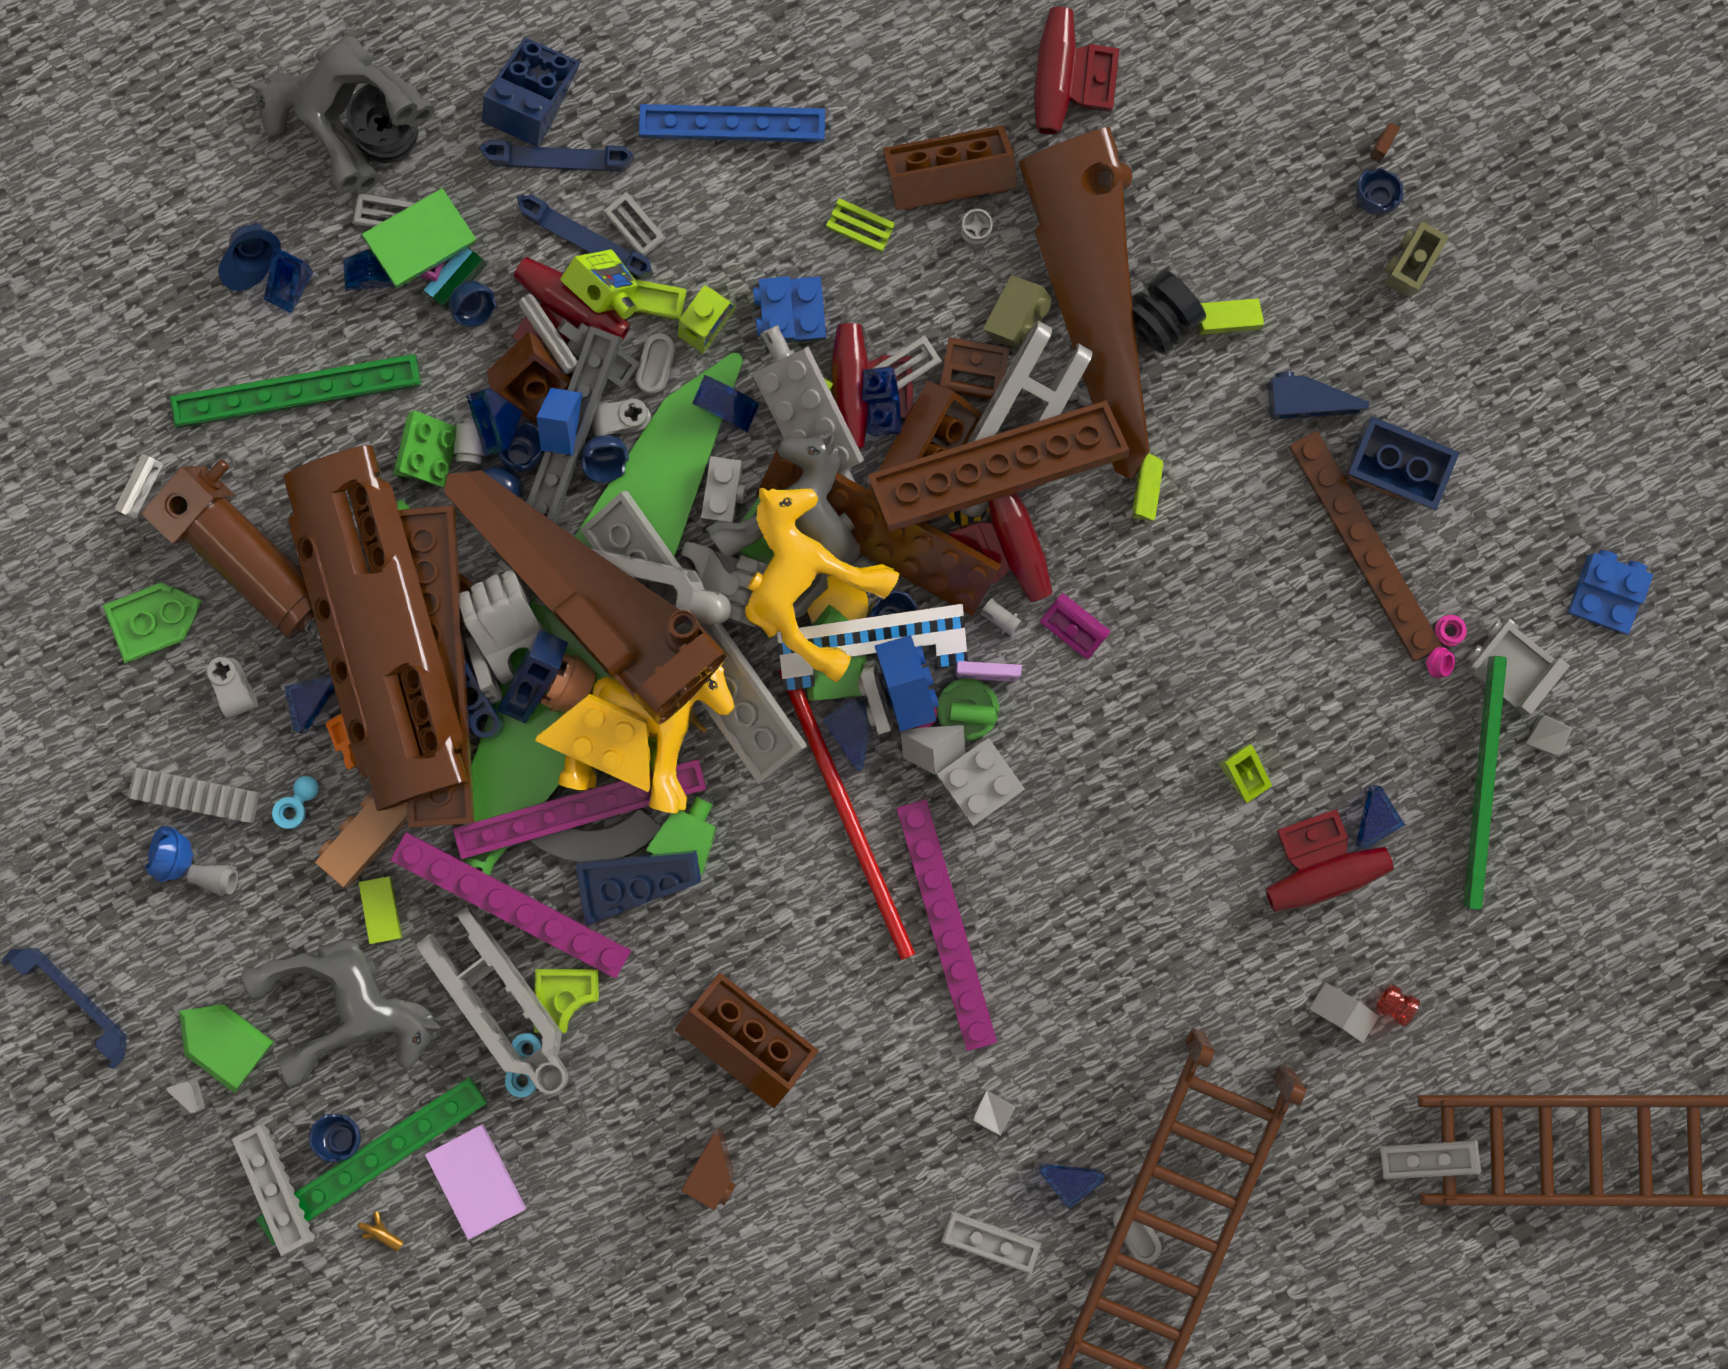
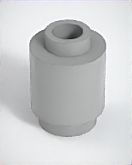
(468, 444)

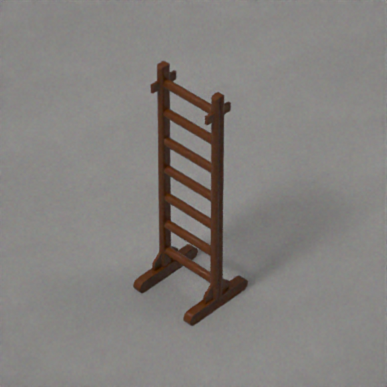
(1200, 1053)
(1593, 1103)

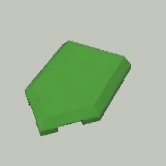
(151, 620)
(848, 684)
(222, 1043)

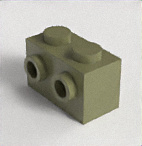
(1416, 259)
(1017, 311)

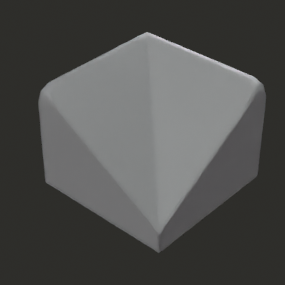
(1548, 735)
(188, 1096)
(993, 1112)

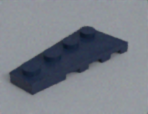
(628, 882)

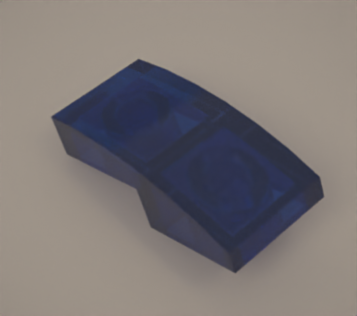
(883, 401)
(725, 403)

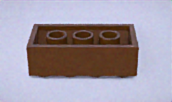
(950, 168)
(933, 425)
(746, 1040)

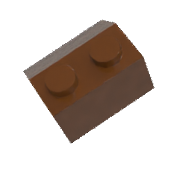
(527, 375)
(712, 1174)

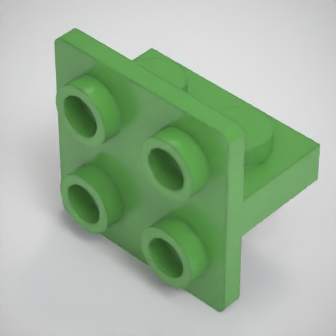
(425, 449)

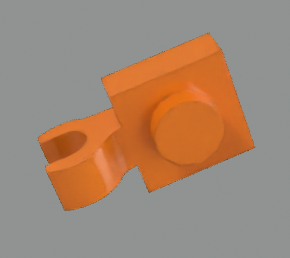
(341, 740)

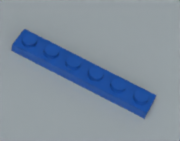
(732, 123)

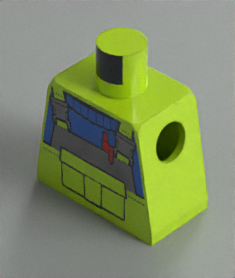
(602, 282)
(704, 318)

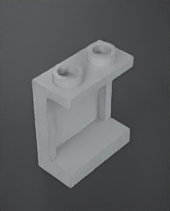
(1528, 670)

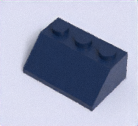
(1402, 462)

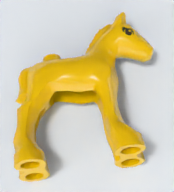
(793, 571)
(665, 788)

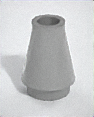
(215, 878)

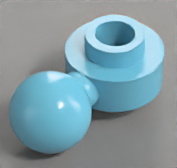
(304, 789)

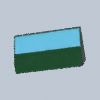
(459, 269)

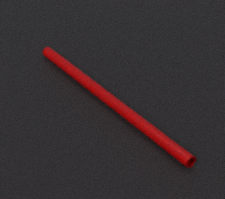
(850, 822)

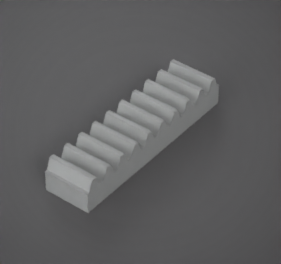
(193, 795)
(273, 1190)

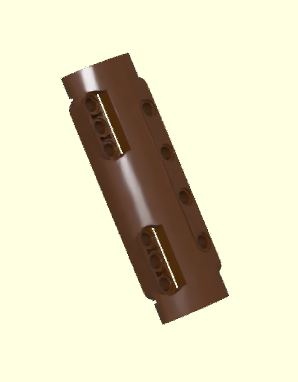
(374, 627)

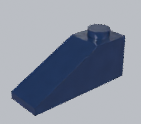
(1305, 397)
(533, 676)

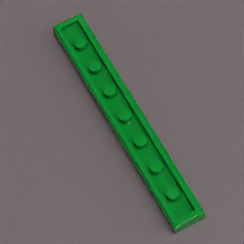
(295, 391)
(1485, 782)
(386, 1150)

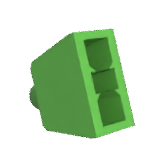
(687, 833)

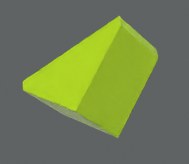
(1246, 773)

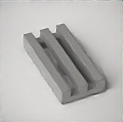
(359, 209)
(650, 245)
(928, 366)
(485, 676)

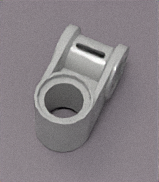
(615, 421)
(234, 691)

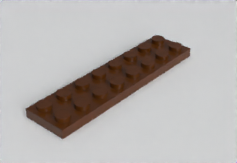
(998, 466)
(916, 551)

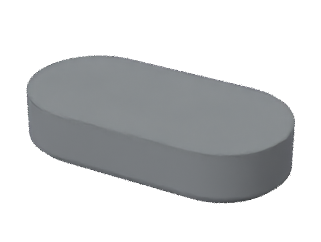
(655, 364)
(1140, 1239)

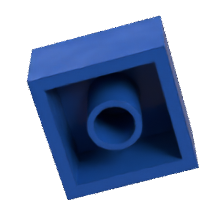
(907, 682)

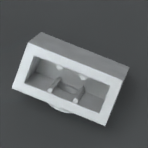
(723, 490)

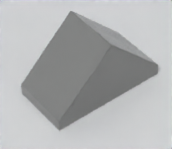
(933, 746)
(1344, 1012)

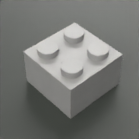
(980, 782)

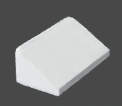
(138, 486)

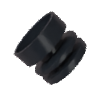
(369, 112)
(1166, 310)

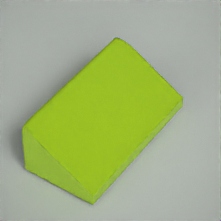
(1232, 316)
(1147, 488)

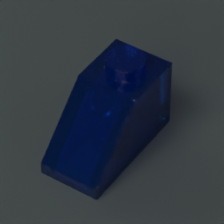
(851, 730)

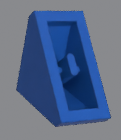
(559, 421)

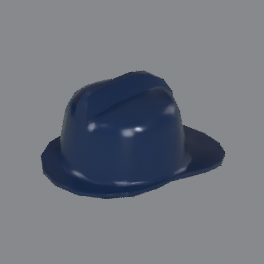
(247, 257)

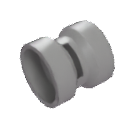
(976, 221)

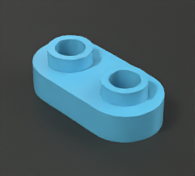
(511, 1080)

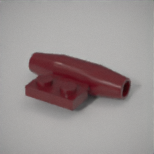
(1069, 73)
(562, 303)
(847, 368)
(1012, 543)
(1323, 865)

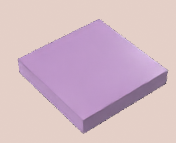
(988, 671)

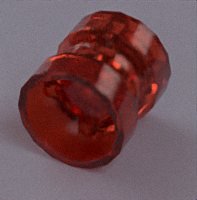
(1397, 1005)

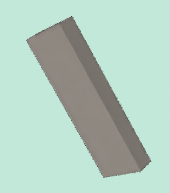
(1430, 1159)
(991, 1242)

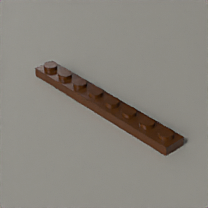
(1365, 546)

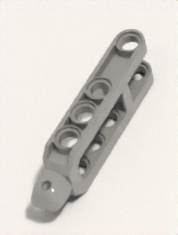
(1017, 378)
(706, 605)
(544, 1065)

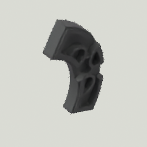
(601, 844)

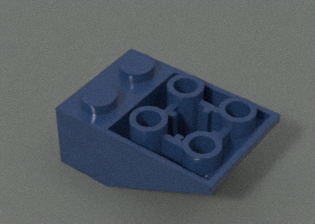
(529, 91)

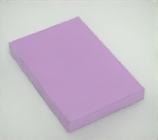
(475, 1181)

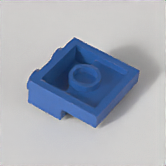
(793, 306)
(1610, 591)

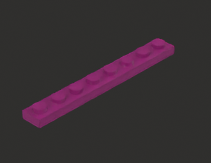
(565, 813)
(510, 905)
(946, 925)

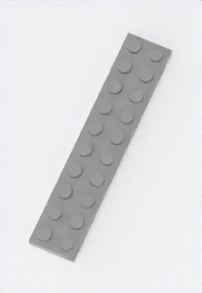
(757, 723)

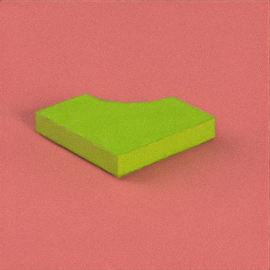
(565, 991)

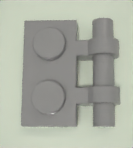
(871, 685)

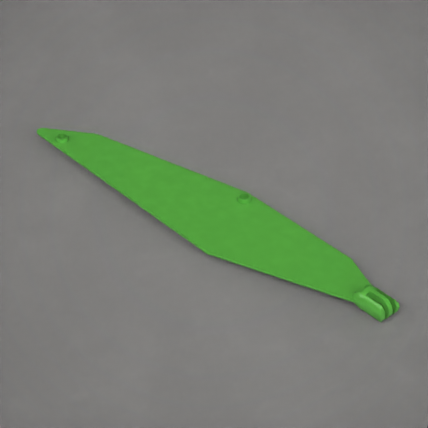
(664, 482)

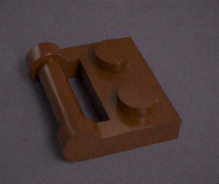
(975, 360)

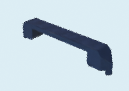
(504, 155)
(591, 242)
(113, 1041)

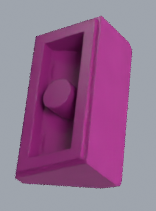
(1075, 626)

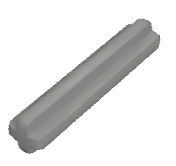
(548, 333)

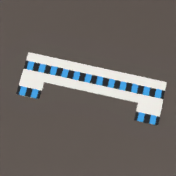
(858, 637)

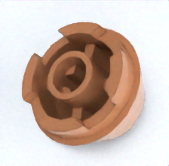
(570, 684)

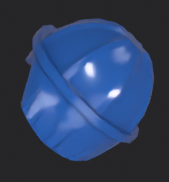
(168, 855)

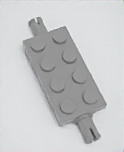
(802, 399)

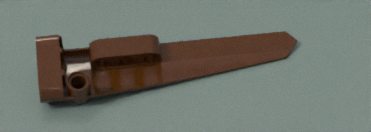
(1088, 267)
(602, 606)

